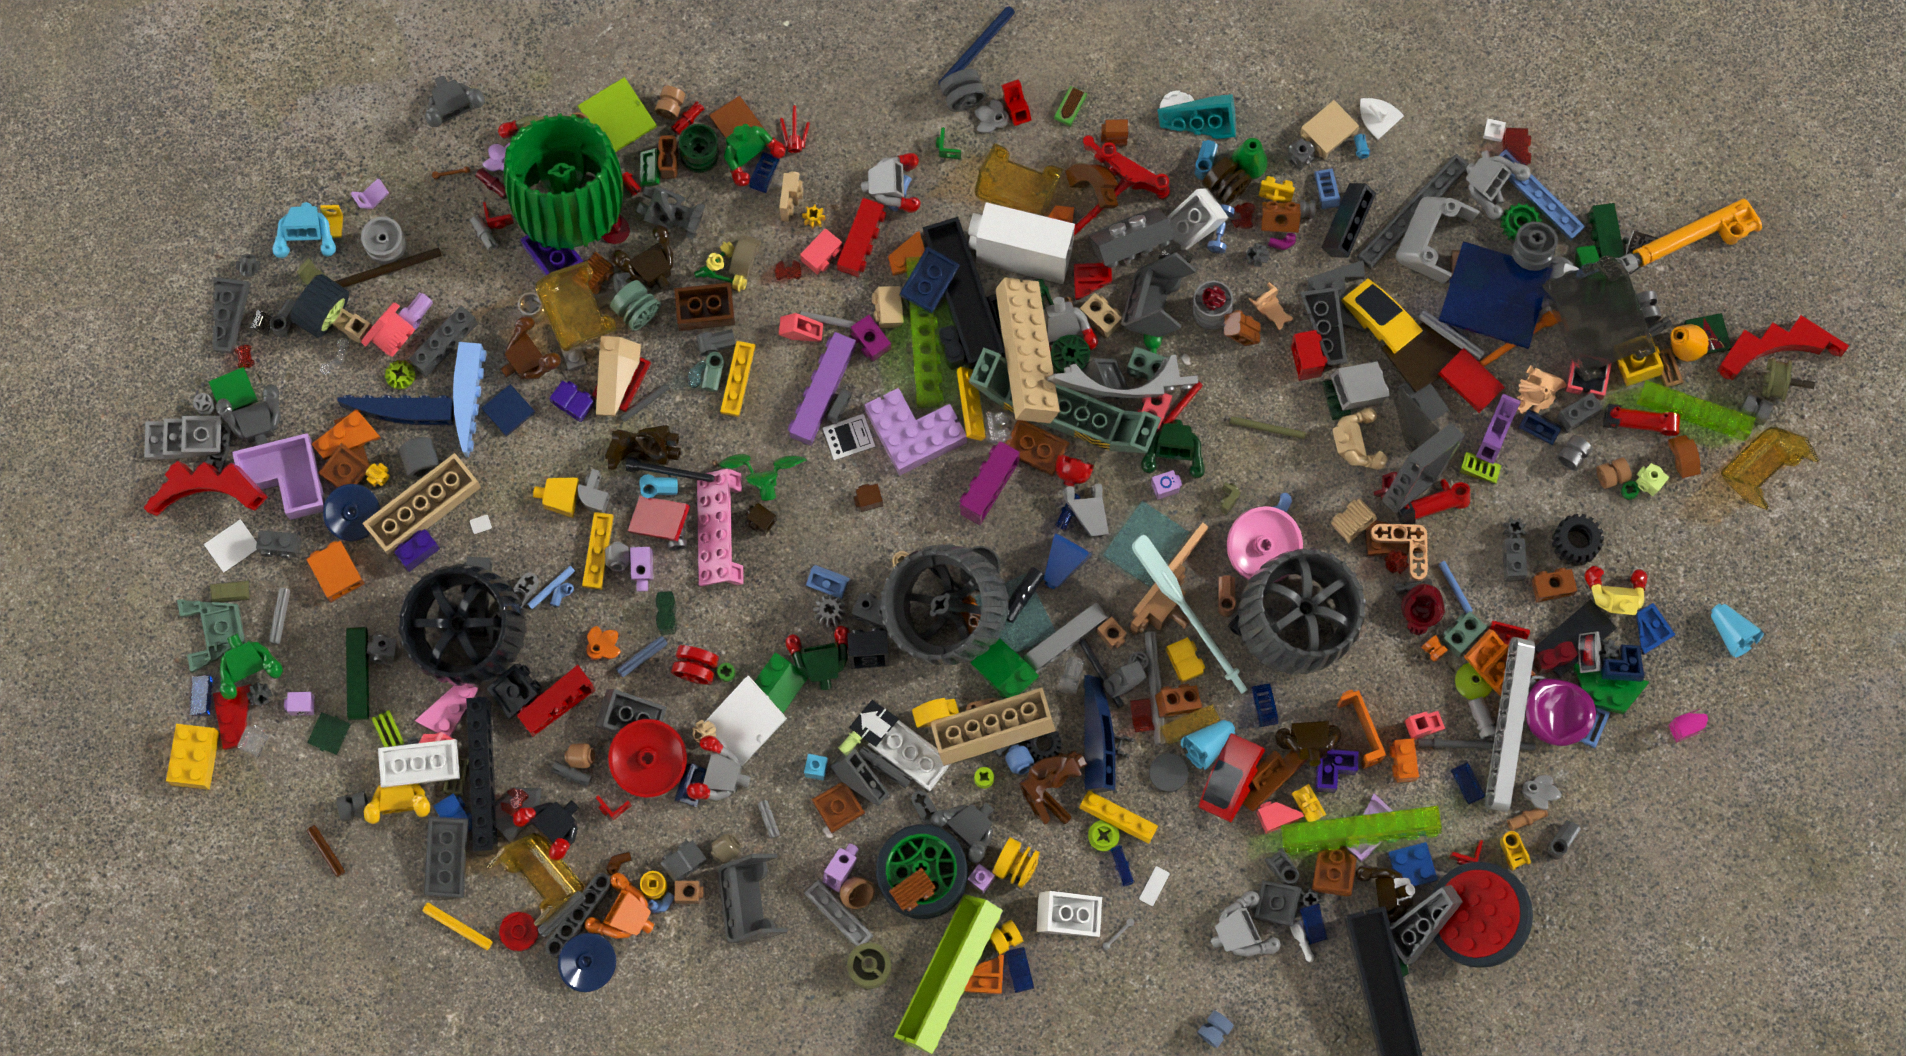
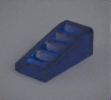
(759, 182)
(1265, 717)

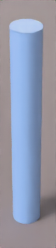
(548, 589)

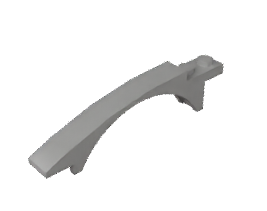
(1163, 381)

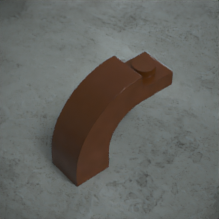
(1101, 179)

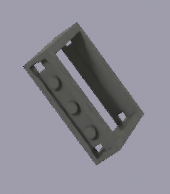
(1432, 459)

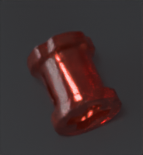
(244, 356)

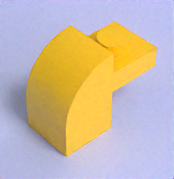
(934, 711)

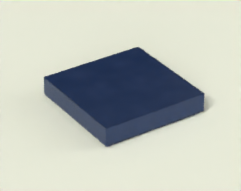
(508, 410)

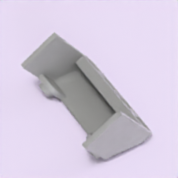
(1413, 248)

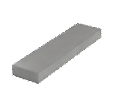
(838, 914)

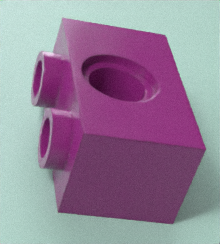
(868, 327)

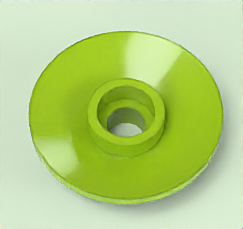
(1467, 687)

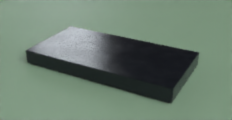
(1585, 620)

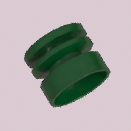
(696, 139)
(1074, 346)

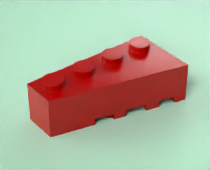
(556, 701)

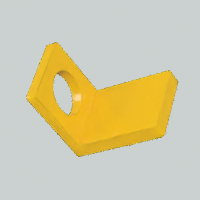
(334, 218)

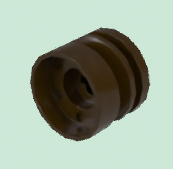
(1230, 184)

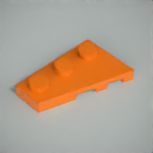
(351, 431)

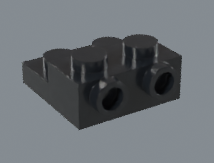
(515, 689)

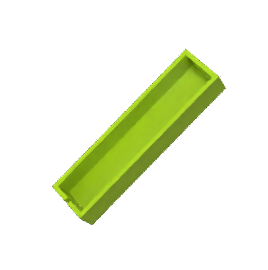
(948, 973)

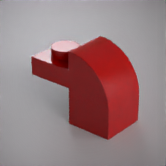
(1015, 103)

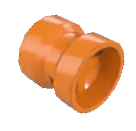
(1435, 648)

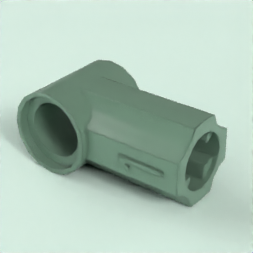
(712, 373)

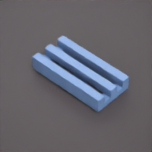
(1587, 741)

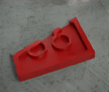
(232, 716)

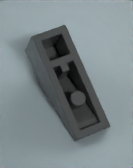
(858, 776)

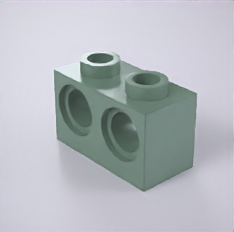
(1149, 360)
(1466, 636)

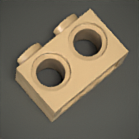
(1097, 318)

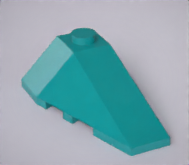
(1205, 116)

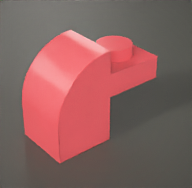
(1424, 724)

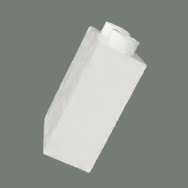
(1022, 242)

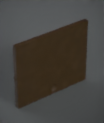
(1423, 357)

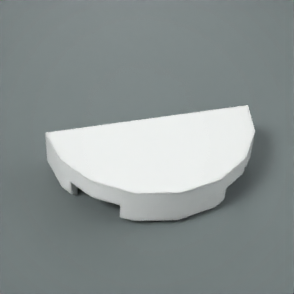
(1175, 98)

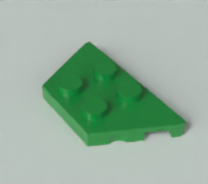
(1609, 694)

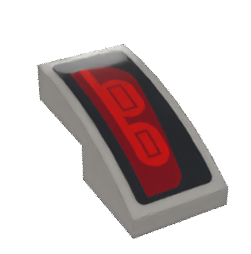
(1588, 651)

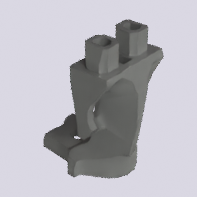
(660, 206)

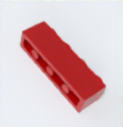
(861, 237)

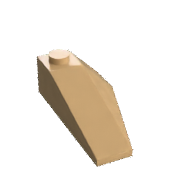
(616, 367)

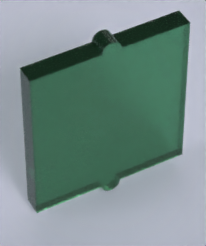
(329, 733)

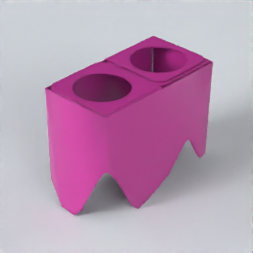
(1688, 725)

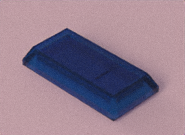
(1467, 783)
(1313, 924)

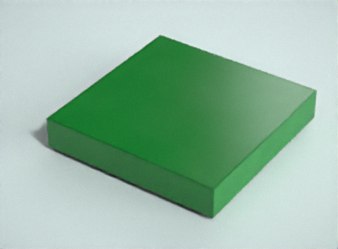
(235, 388)

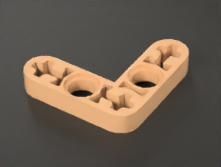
(1412, 541)

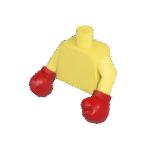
(1617, 599)

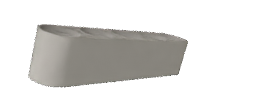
(1066, 637)

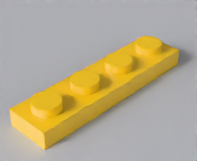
(737, 379)
(970, 405)
(598, 542)
(1118, 817)

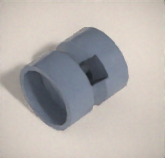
(1215, 1029)

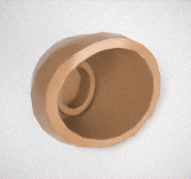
(857, 892)

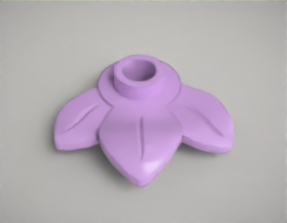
(497, 158)

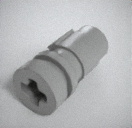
(1482, 718)

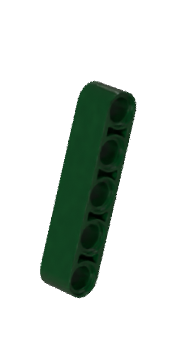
(357, 673)

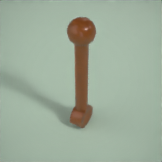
(436, 175)

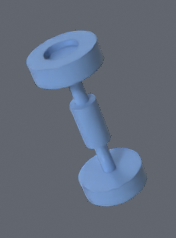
(1217, 246)

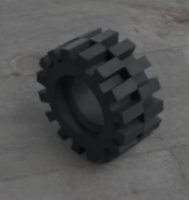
(1052, 751)

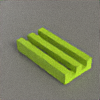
(382, 717)

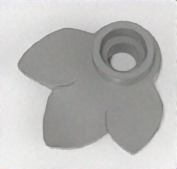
(989, 116)
(1542, 792)

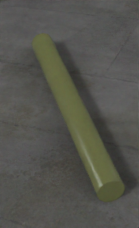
(1267, 427)

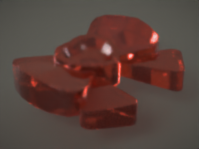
(1245, 211)
(788, 272)
(519, 797)

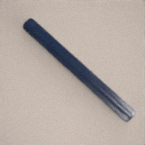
(981, 42)

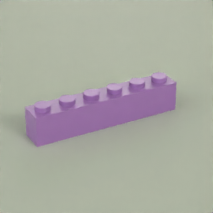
(822, 389)

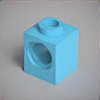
(816, 767)

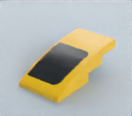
(1381, 315)

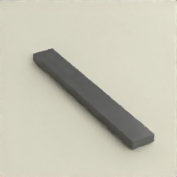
(1398, 225)

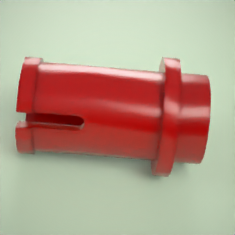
(629, 183)

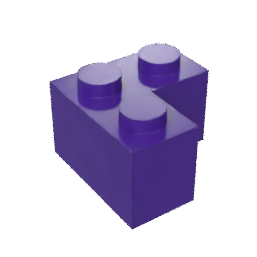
(1335, 763)

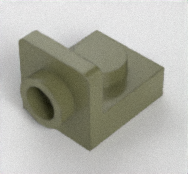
(1229, 500)

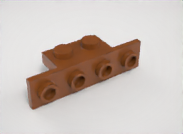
(1271, 776)

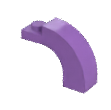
(1498, 428)

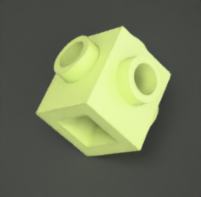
(1651, 479)

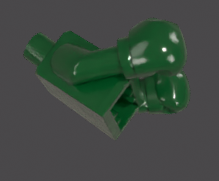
(1175, 442)

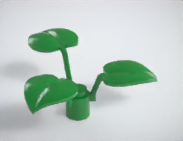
(764, 480)

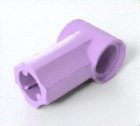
(416, 310)

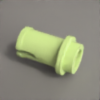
(850, 742)

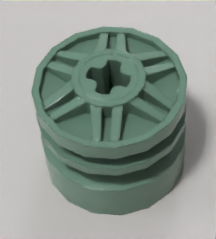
(635, 305)

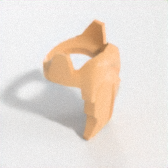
(1269, 306)

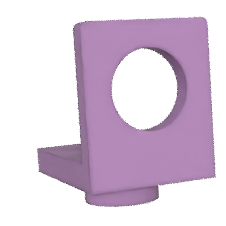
(372, 195)

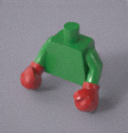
(744, 145)

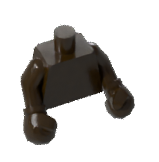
(652, 265)
(1309, 740)
(1392, 889)

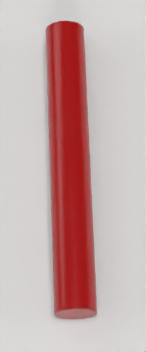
(1183, 403)

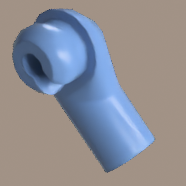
(1284, 503)
(560, 592)
(661, 905)

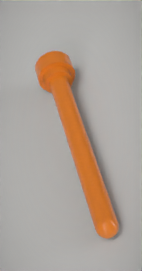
(1547, 320)

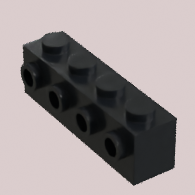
(1348, 220)

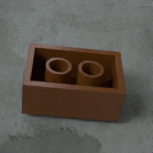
(704, 306)

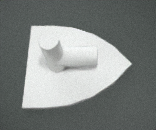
(1378, 116)

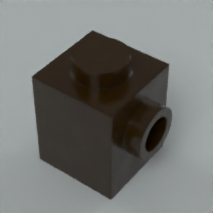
(760, 518)

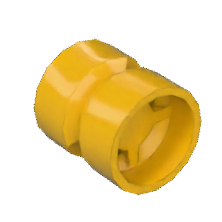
(653, 885)
(999, 941)

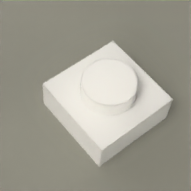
(1494, 130)

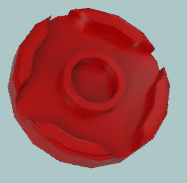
(518, 931)

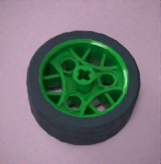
(934, 839)

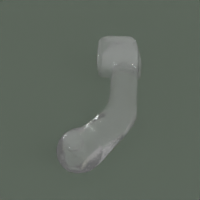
(327, 368)

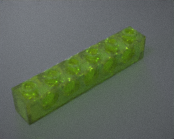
(1696, 410)

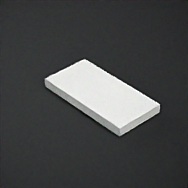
(912, 755)
(418, 763)

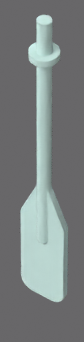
(1170, 587)

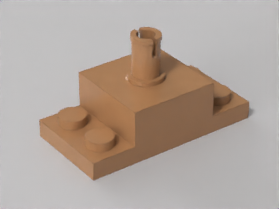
(1161, 609)

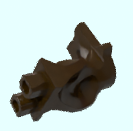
(652, 443)

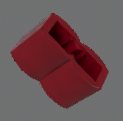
(1550, 658)

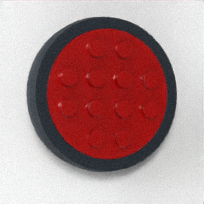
(1491, 919)

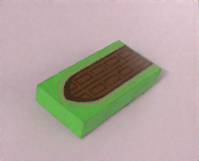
(1070, 106)

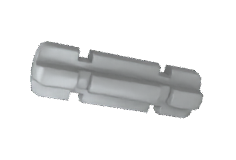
(768, 819)

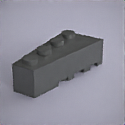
(1326, 318)
(1423, 923)

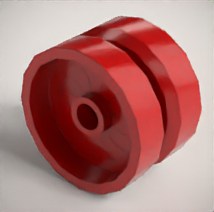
(694, 665)

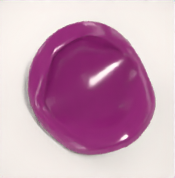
(1559, 712)

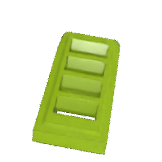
(1478, 474)

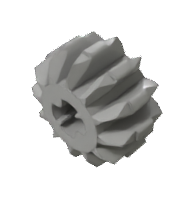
(824, 616)

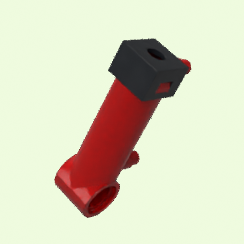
(1665, 423)
(1456, 496)

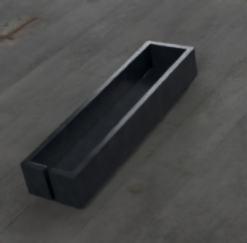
(965, 293)
(1382, 983)

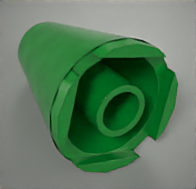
(1251, 158)

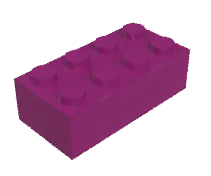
(989, 483)

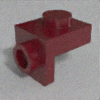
(1387, 480)

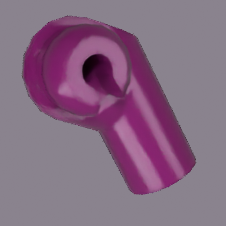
(1284, 243)

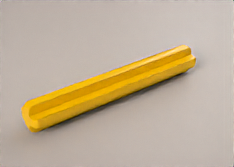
(457, 926)

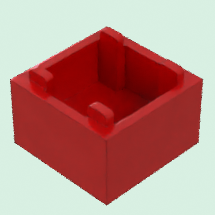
(1308, 355)

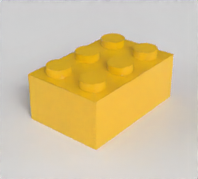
(192, 756)

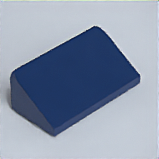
(1540, 427)
(691, 775)

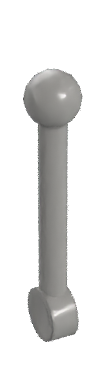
(1129, 923)

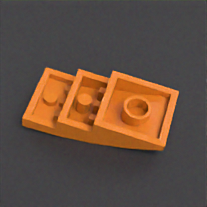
(1490, 659)

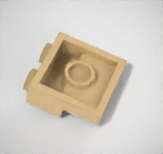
(790, 194)

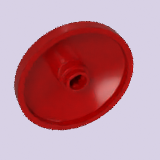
(647, 758)

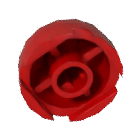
(1073, 470)

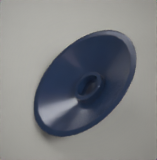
(348, 509)
(587, 962)

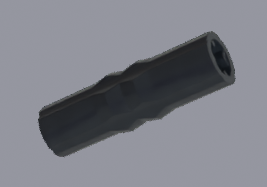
(1023, 593)

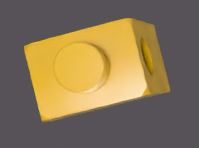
(559, 495)

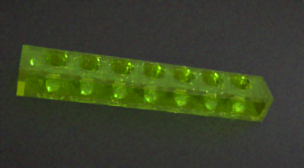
(924, 398)

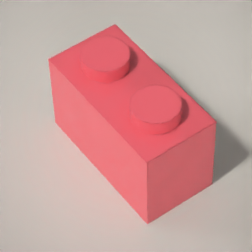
(821, 251)

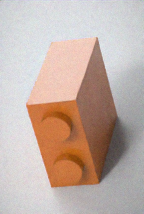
(335, 571)

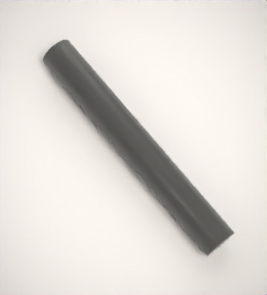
(643, 403)

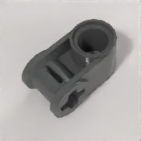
(1282, 866)

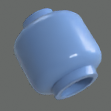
(1019, 759)

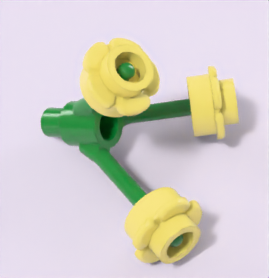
(716, 262)

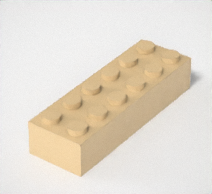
(422, 504)
(992, 726)

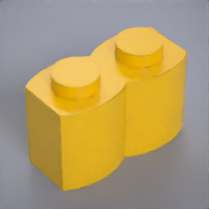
(1185, 660)

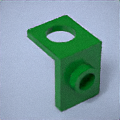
(943, 152)

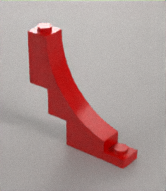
(1802, 337)

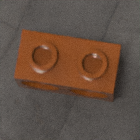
(1179, 703)

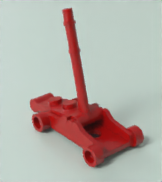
(1128, 171)

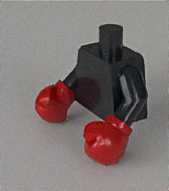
(554, 823)

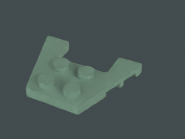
(218, 623)

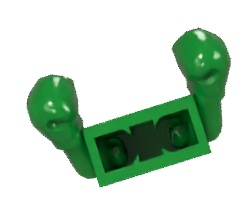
(242, 661)

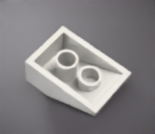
(1196, 218)
(1069, 914)

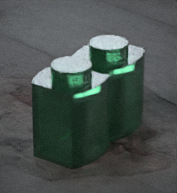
(666, 612)

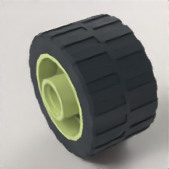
(319, 305)

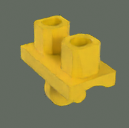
(1275, 191)
(1308, 803)

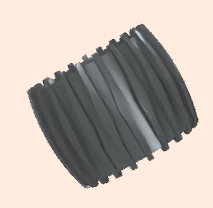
(1338, 584)
(948, 605)

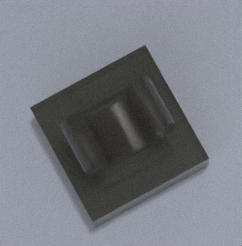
(261, 323)

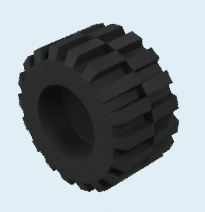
(1587, 528)

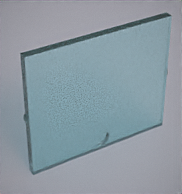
(1160, 530)
(1030, 626)

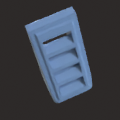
(1327, 200)

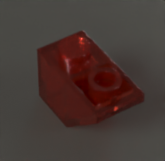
(1516, 143)

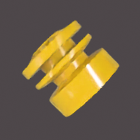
(1016, 863)

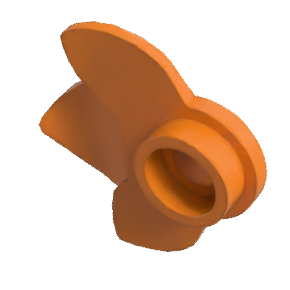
(604, 641)

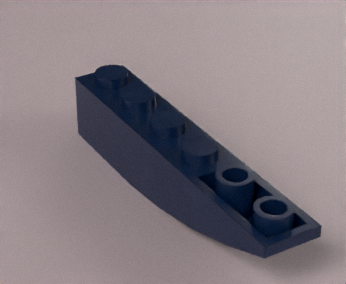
(403, 409)
(1098, 739)

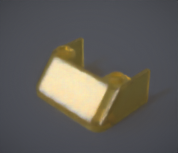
(1762, 459)
(549, 877)

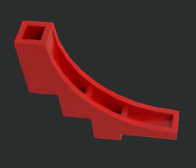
(206, 478)

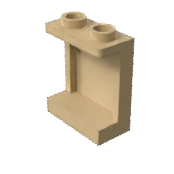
(1328, 129)

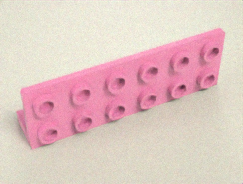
(714, 529)

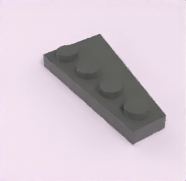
(230, 304)

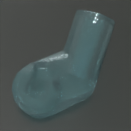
(694, 374)

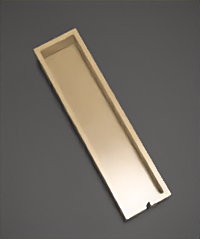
(1027, 350)

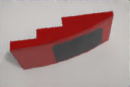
(1230, 778)

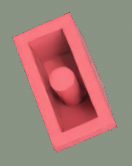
(800, 328)
(1276, 814)

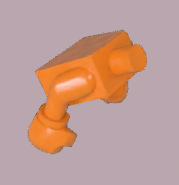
(627, 914)

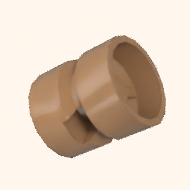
(670, 101)
(1615, 472)

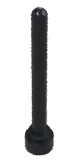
(634, 465)

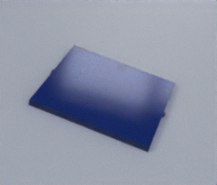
(1494, 295)

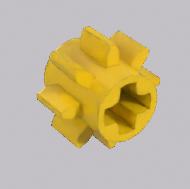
(813, 222)
(377, 474)

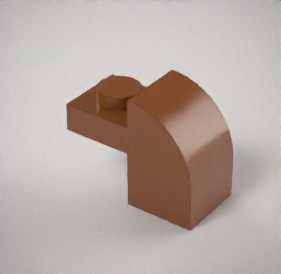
(1686, 456)

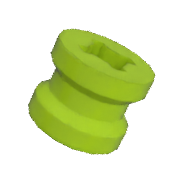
(986, 779)

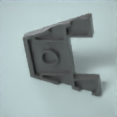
(1337, 278)

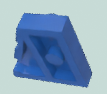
(1652, 628)

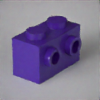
(416, 549)

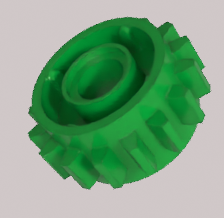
(1518, 213)

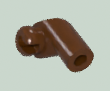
(616, 862)

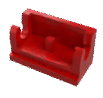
(1507, 632)

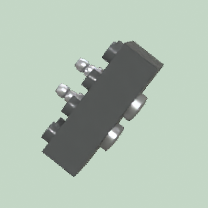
(1131, 236)

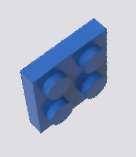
(1414, 863)

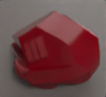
(1422, 608)

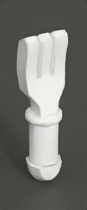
(1299, 934)

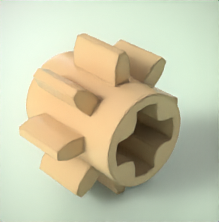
(703, 729)

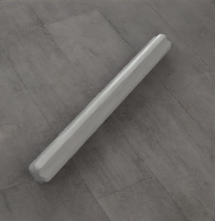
(1154, 684)

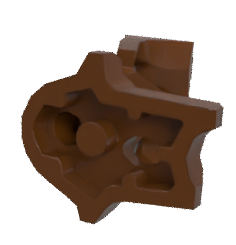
(1049, 773)

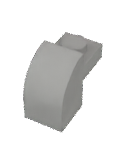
(591, 498)

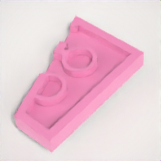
(448, 710)

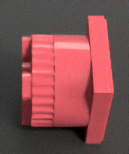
(389, 331)

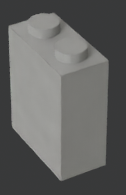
(1360, 385)

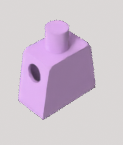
(641, 558)
(840, 867)

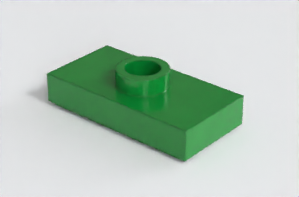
(649, 168)

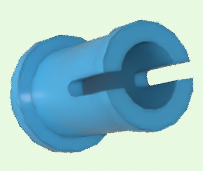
(1361, 146)

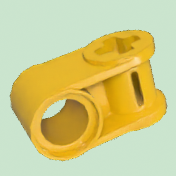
(1514, 852)

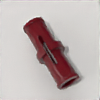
(491, 182)

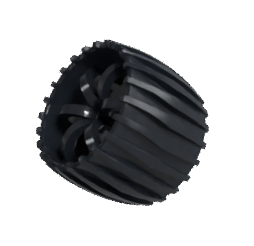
(414, 620)

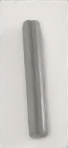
(1451, 334)

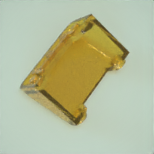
(1015, 185)
(573, 307)

